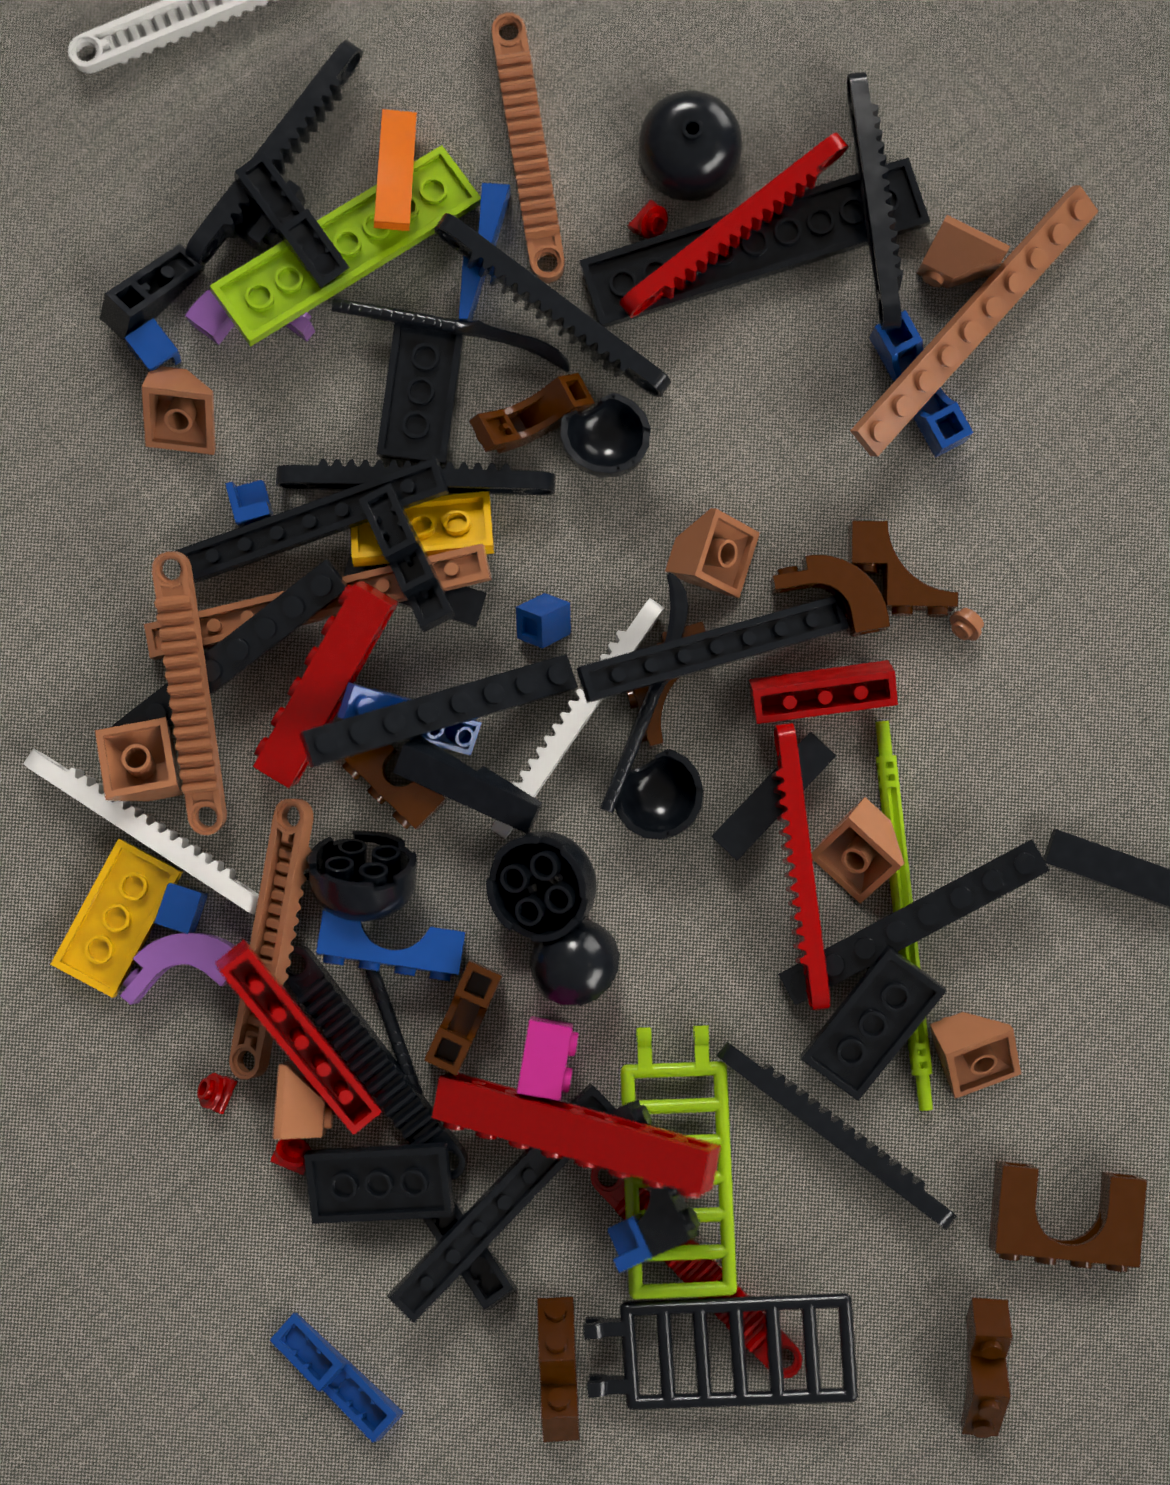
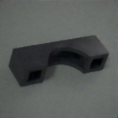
(667, 1218)

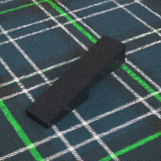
(291, 219)
(479, 790)
(759, 809)
(1109, 867)
(485, 1274)

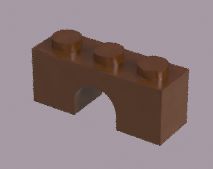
(412, 802)
(463, 1017)

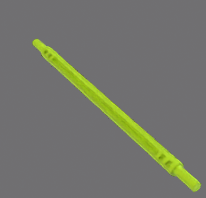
(902, 896)

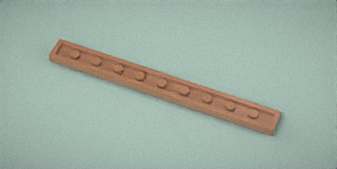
(974, 321)
(453, 568)

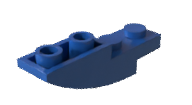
(361, 699)

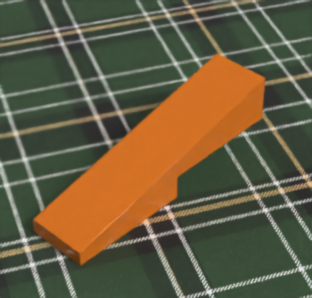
(395, 170)

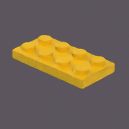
(441, 525)
(115, 918)

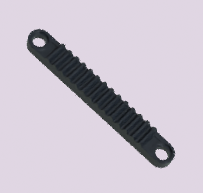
(279, 148)
(876, 200)
(552, 306)
(457, 480)
(369, 1057)
(841, 1136)

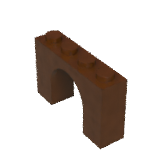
(1111, 1240)

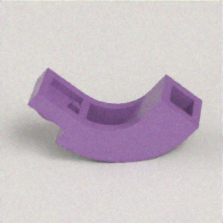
(214, 323)
(159, 956)

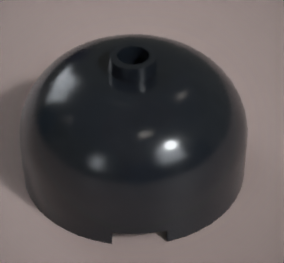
(689, 164)
(525, 887)
(359, 889)

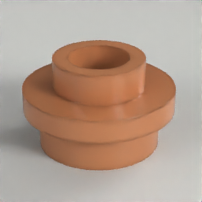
(966, 624)

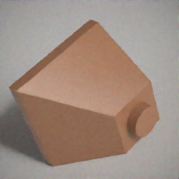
(960, 255)
(178, 411)
(714, 553)
(138, 761)
(860, 851)
(975, 1052)
(299, 1107)

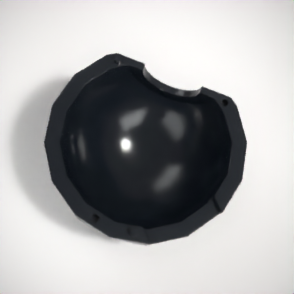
(607, 437)
(661, 797)
(576, 965)

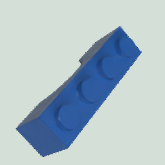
(940, 418)
(435, 953)

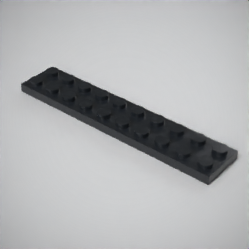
(811, 229)

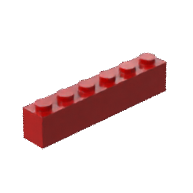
(321, 689)
(298, 1036)

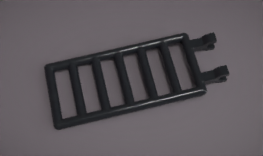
(628, 1384)

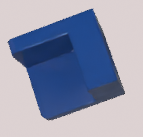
(152, 345)
(249, 502)
(543, 620)
(181, 908)
(629, 1243)

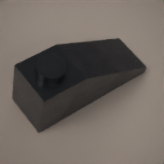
(148, 291)

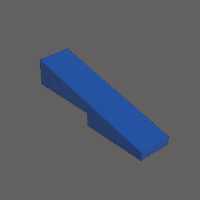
(492, 213)
(336, 1377)

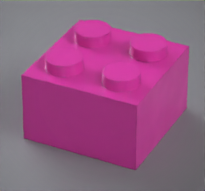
(545, 1058)

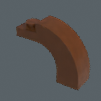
(532, 417)
(857, 591)

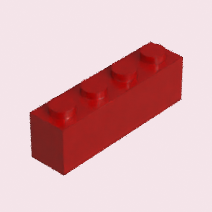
(823, 692)

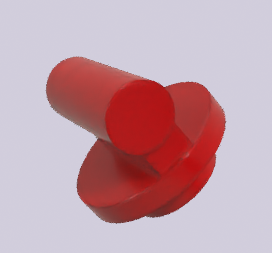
(649, 221)
(216, 1092)
(290, 1154)

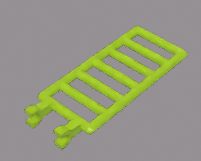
(723, 1178)

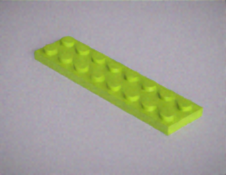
(278, 288)

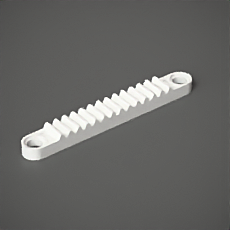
(152, 28)
(580, 712)
(144, 829)

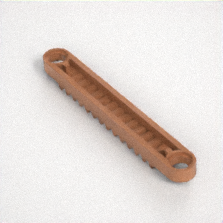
(528, 147)
(189, 692)
(274, 925)

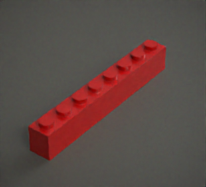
(577, 1133)

